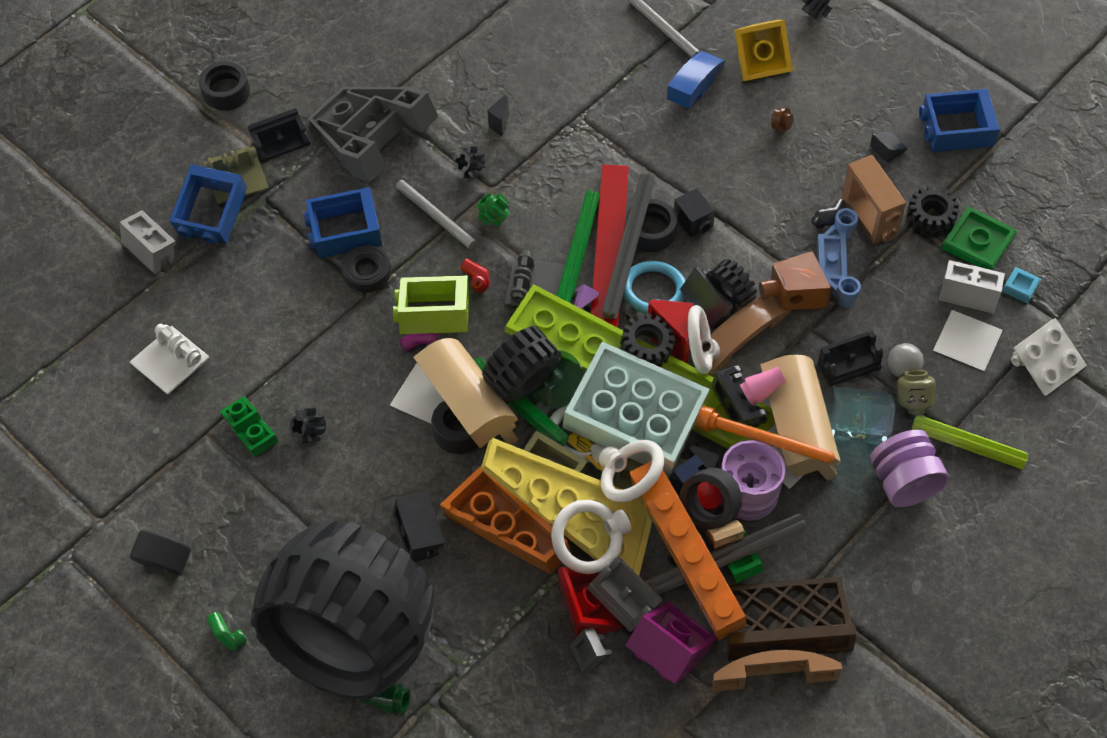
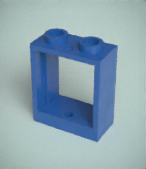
(959, 102)
(211, 179)
(338, 205)

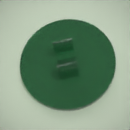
(562, 383)

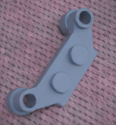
(833, 258)

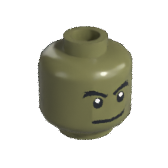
(916, 391)

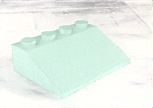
(634, 401)

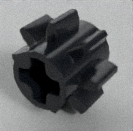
(816, 8)
(469, 162)
(307, 425)

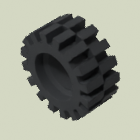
(929, 223)
(732, 283)
(649, 328)

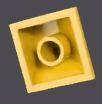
(763, 49)

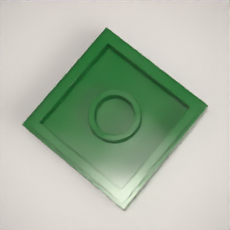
(979, 239)

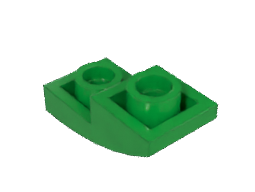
(249, 426)

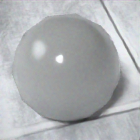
(904, 358)

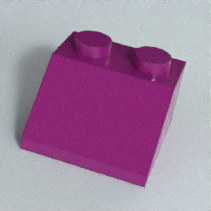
(670, 642)

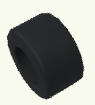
(450, 440)
(160, 552)

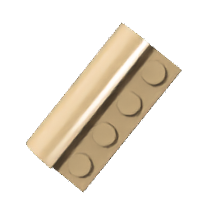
(467, 391)
(802, 414)

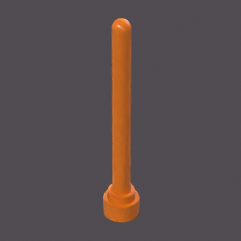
(709, 420)

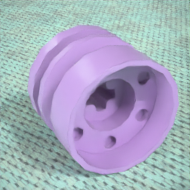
(909, 468)
(759, 474)

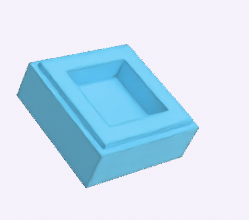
(1021, 285)

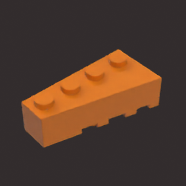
(502, 519)

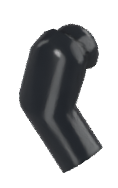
(827, 216)

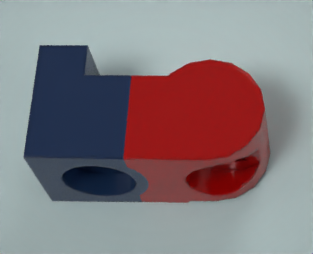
(708, 494)

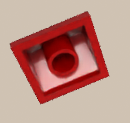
(677, 318)
(582, 606)

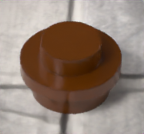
(782, 120)

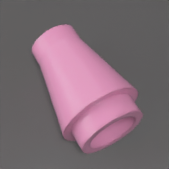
(761, 385)

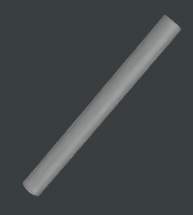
(666, 28)
(436, 214)

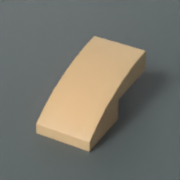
(726, 534)

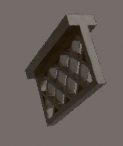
(818, 638)

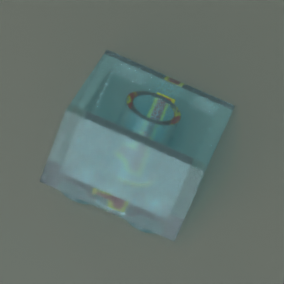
(862, 415)

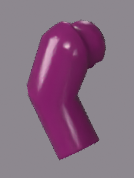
(414, 340)

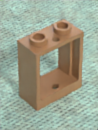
(873, 199)

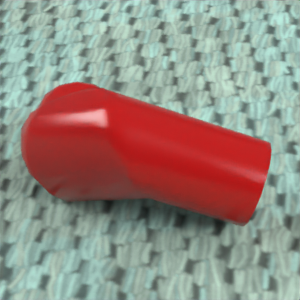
(479, 274)

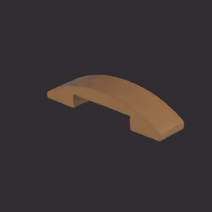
(743, 327)
(816, 668)

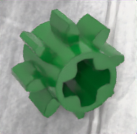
(493, 209)

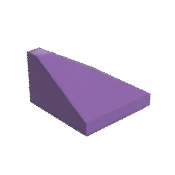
(583, 296)

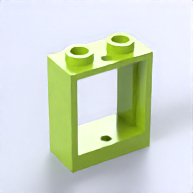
(432, 318)

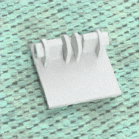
(1048, 357)
(169, 358)

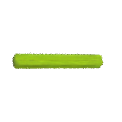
(971, 442)

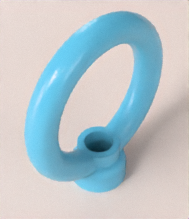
(652, 266)

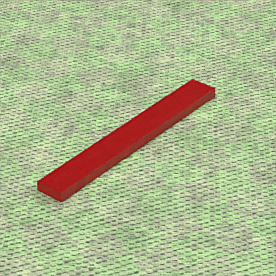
(609, 232)

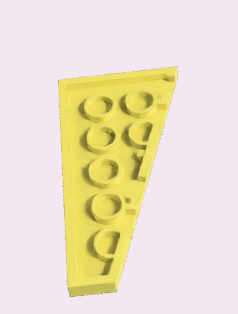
(551, 487)

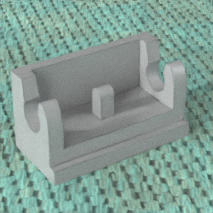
(147, 240)
(971, 286)

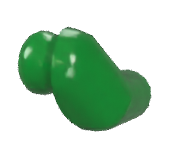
(222, 633)

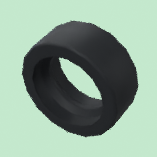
(220, 71)
(662, 240)
(727, 486)

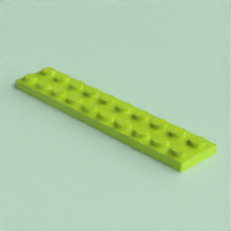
(583, 333)

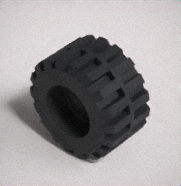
(521, 364)

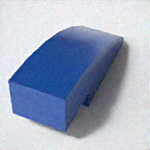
(694, 79)

